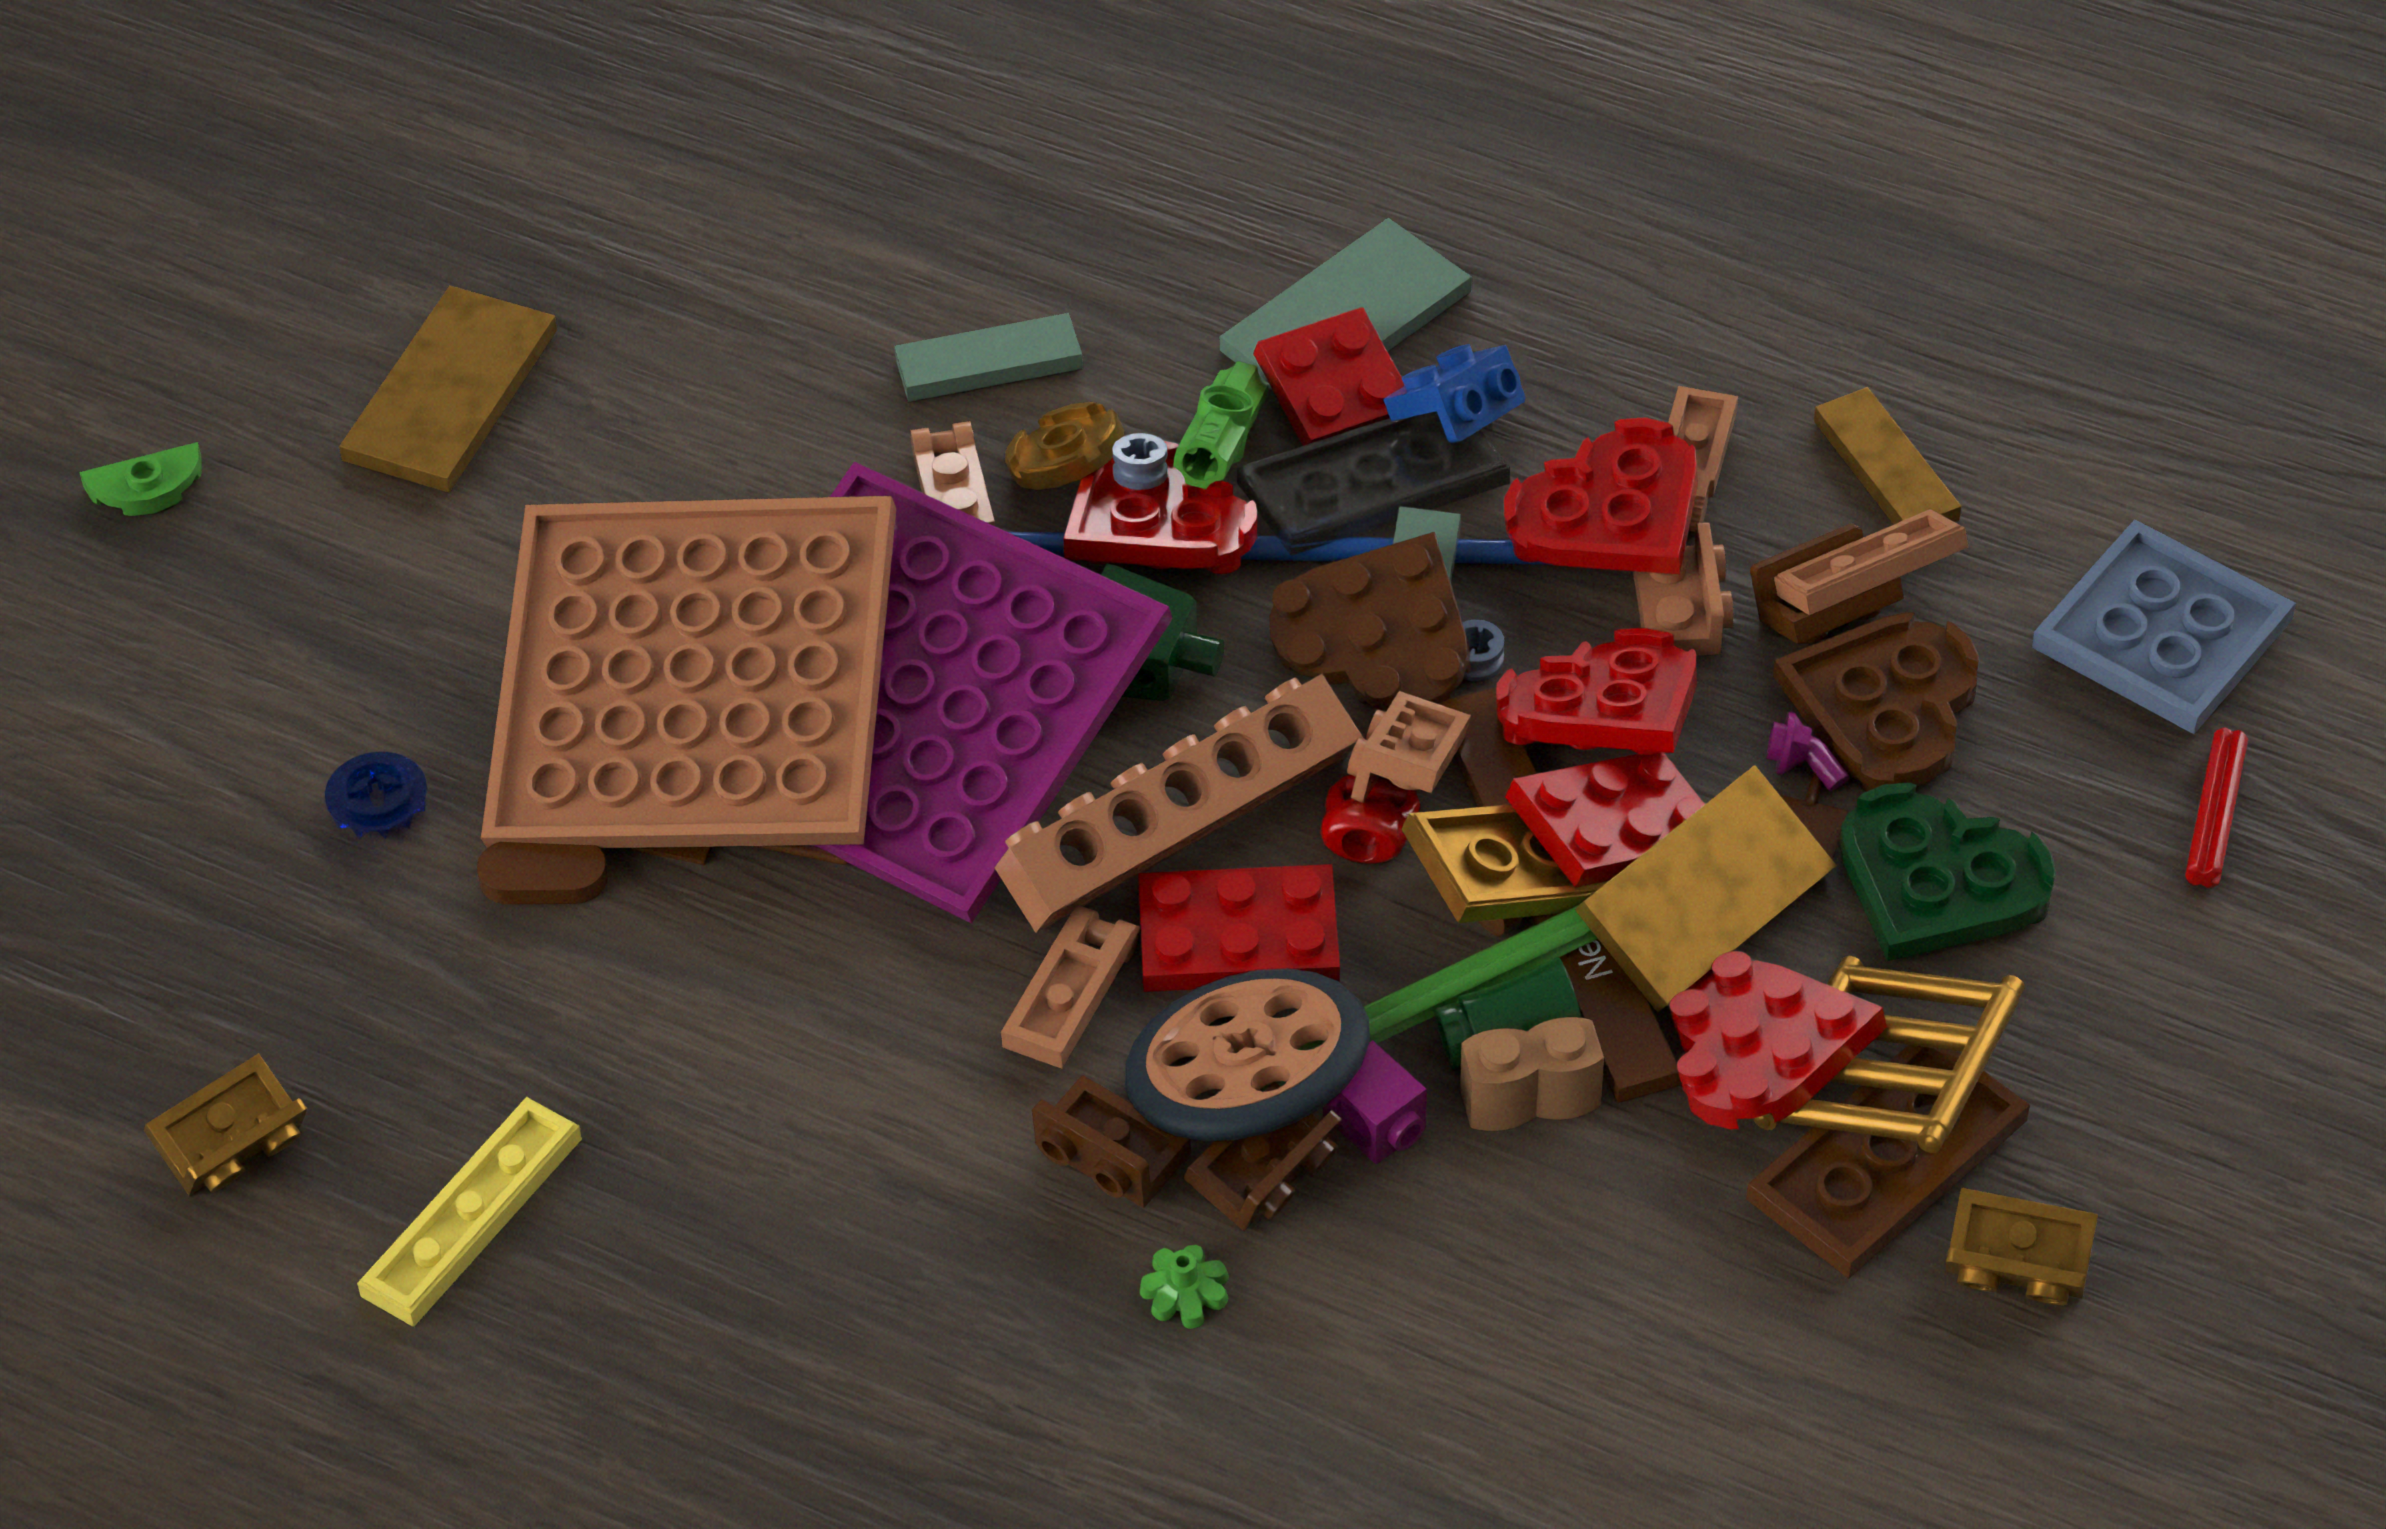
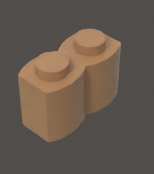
(1531, 1073)

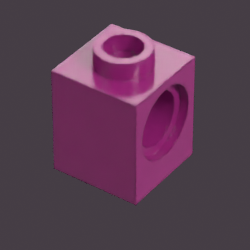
(1381, 1106)

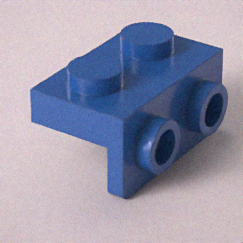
(1464, 390)

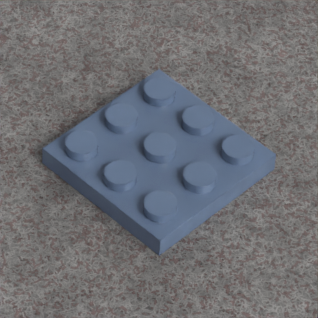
(2164, 626)

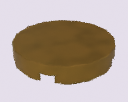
(1065, 447)

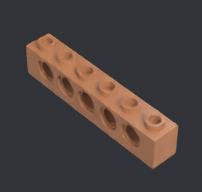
(1052, 887)

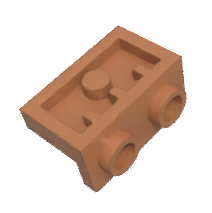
(1689, 602)
(1407, 745)

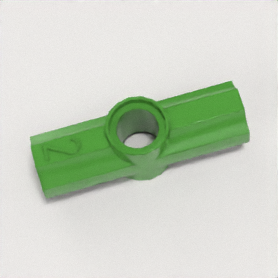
(1221, 425)

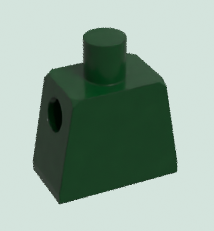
(1178, 646)

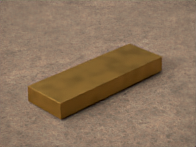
(1884, 457)

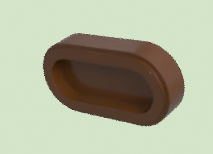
(541, 873)

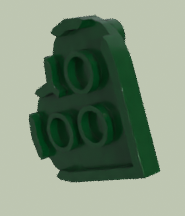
(1940, 876)

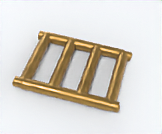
(1950, 1086)

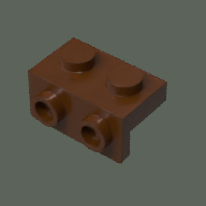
(1811, 628)
(1108, 1141)
(1256, 1172)

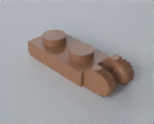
(1707, 423)

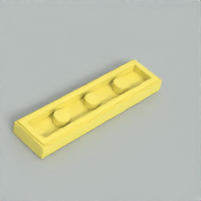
(469, 1211)

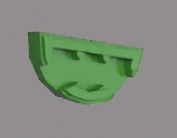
(145, 482)

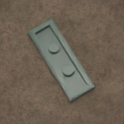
(988, 357)

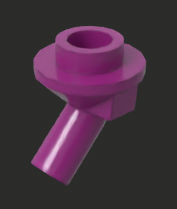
(1793, 744)

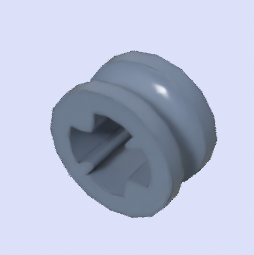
(1140, 461)
(1487, 636)

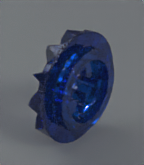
(350, 789)

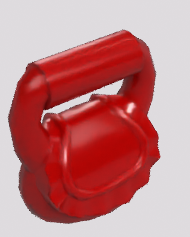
(1370, 829)

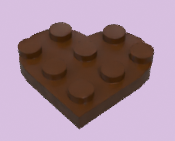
(1375, 623)
(1885, 696)

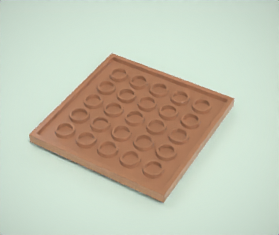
(692, 673)

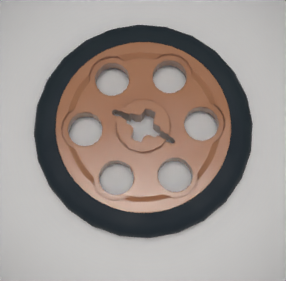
(1247, 1054)

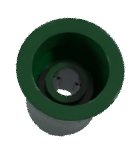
(1512, 1004)

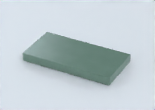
(1383, 271)

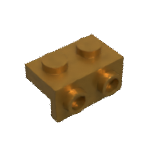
(225, 1125)
(2020, 1246)

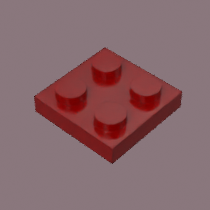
(1330, 375)

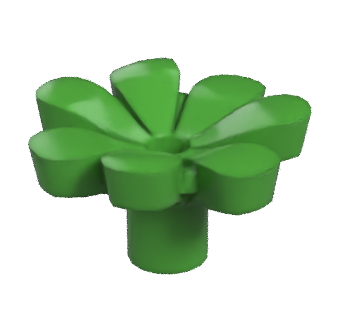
(1185, 1285)

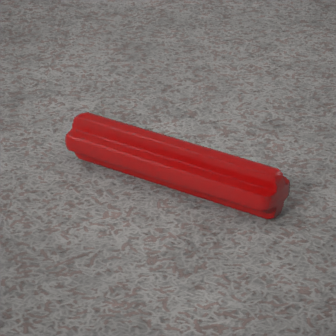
(2216, 808)

